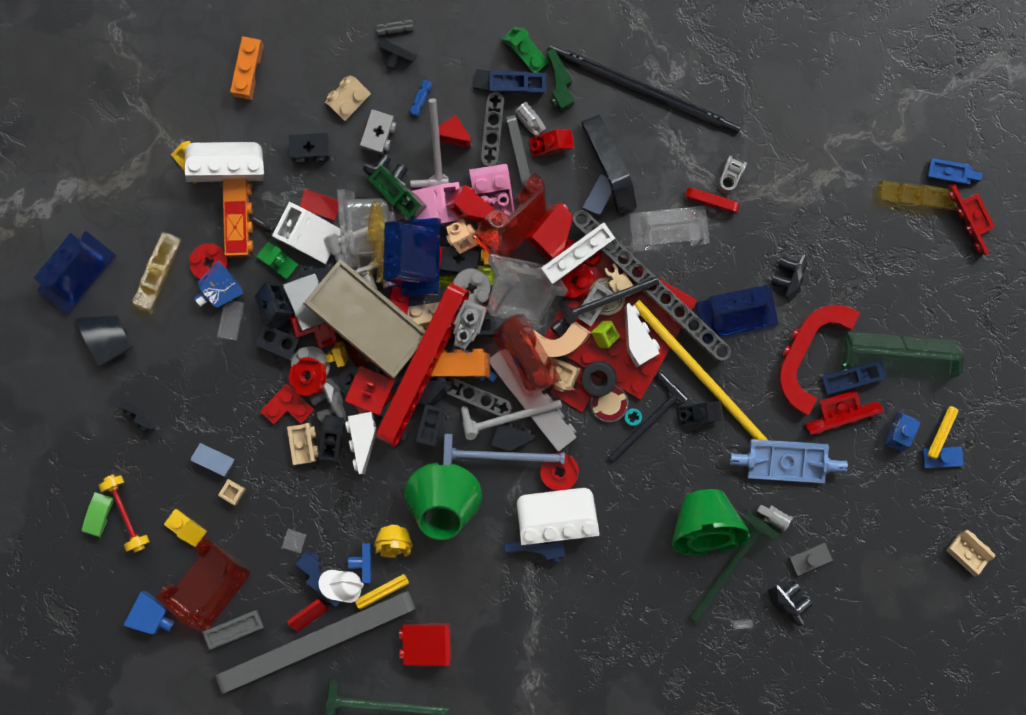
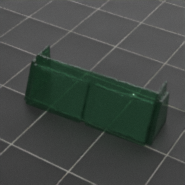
(907, 346)

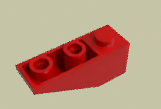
(469, 205)

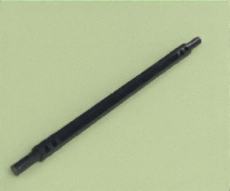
(645, 89)

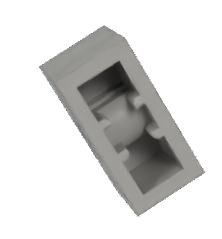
(378, 121)

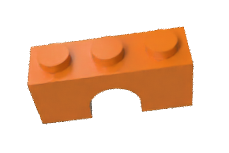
(244, 75)

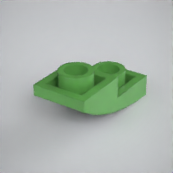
(96, 515)

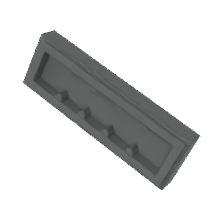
(233, 629)

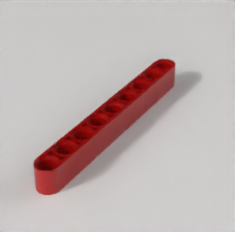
(422, 365)

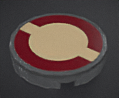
(611, 406)

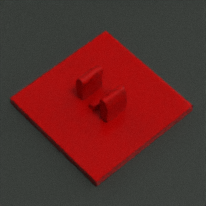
(369, 390)
(578, 396)

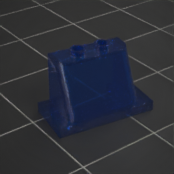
(413, 256)
(73, 270)
(738, 311)

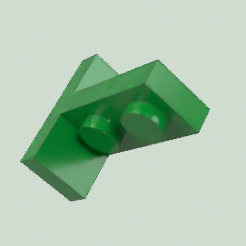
(525, 49)
(277, 260)

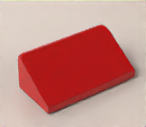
(319, 204)
(308, 615)

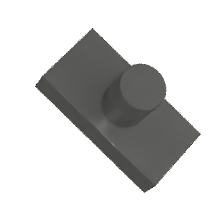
(810, 559)

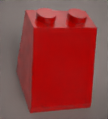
(425, 644)

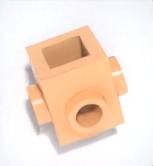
(458, 233)

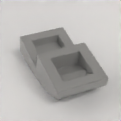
(599, 291)

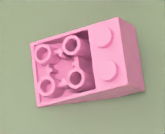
(494, 186)
(436, 200)

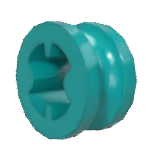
(636, 422)

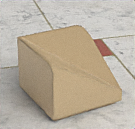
(232, 492)

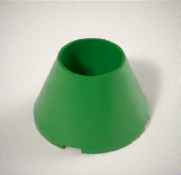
(442, 487)
(708, 523)

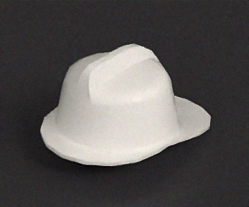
(340, 585)

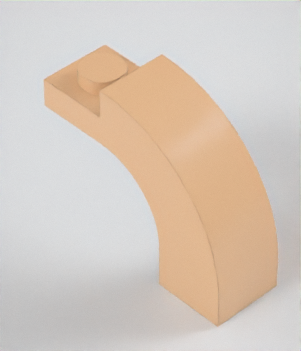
(569, 342)

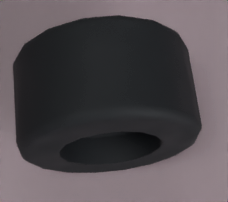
(601, 390)

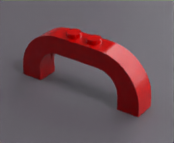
(787, 376)

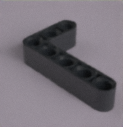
(611, 163)

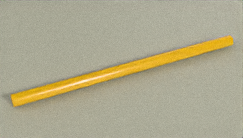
(699, 372)

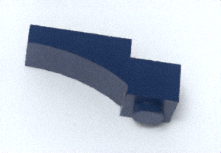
(517, 82)
(854, 377)
(551, 550)
(311, 565)

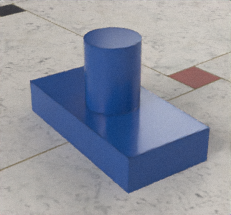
(947, 458)
(362, 563)

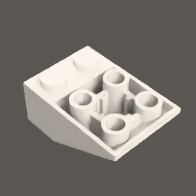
(305, 232)
(638, 342)
(363, 437)

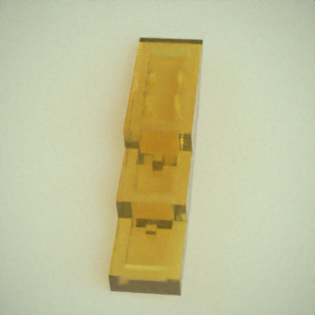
(915, 195)
(376, 235)
(156, 271)

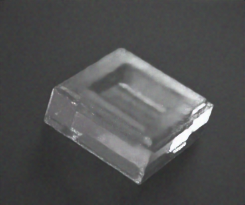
(294, 540)
(742, 623)

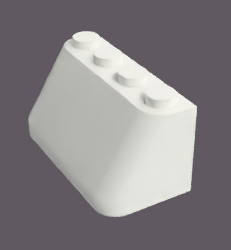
(223, 161)
(557, 516)

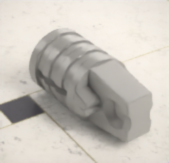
(530, 119)
(775, 517)

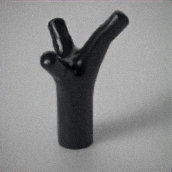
(264, 225)

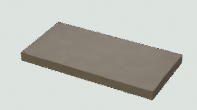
(365, 318)

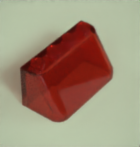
(525, 355)

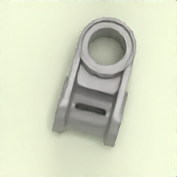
(732, 171)

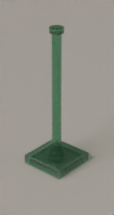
(759, 528)
(335, 701)

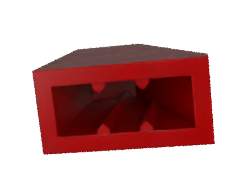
(551, 231)

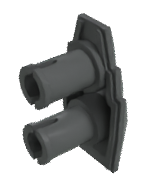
(332, 394)

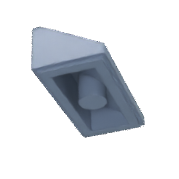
(599, 196)
(212, 459)

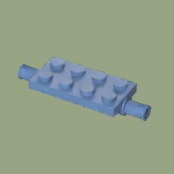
(788, 461)

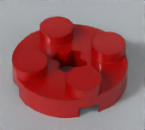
(200, 255)
(582, 285)
(315, 383)
(556, 482)

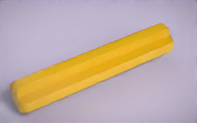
(942, 433)
(382, 591)

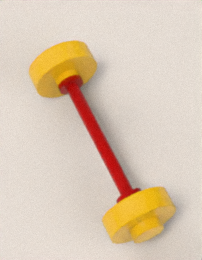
(111, 483)

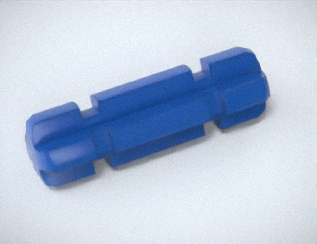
(420, 98)

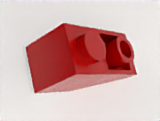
(551, 142)

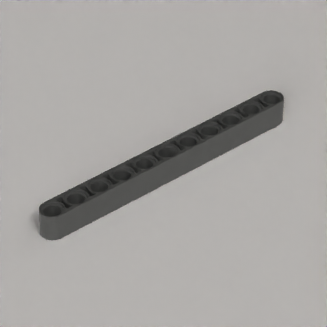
(660, 289)
(314, 642)

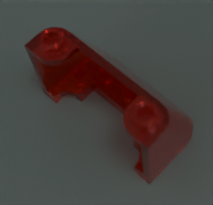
(503, 234)
(205, 587)

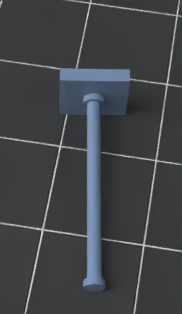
(451, 454)

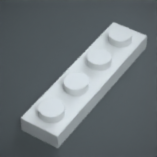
(577, 253)

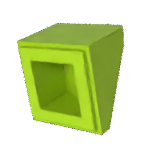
(605, 334)

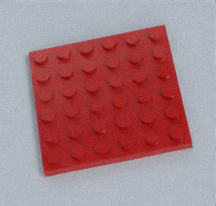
(629, 377)

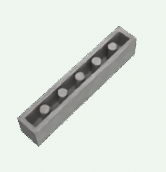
(549, 422)

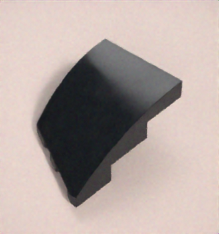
(104, 337)

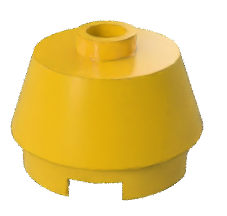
(393, 541)

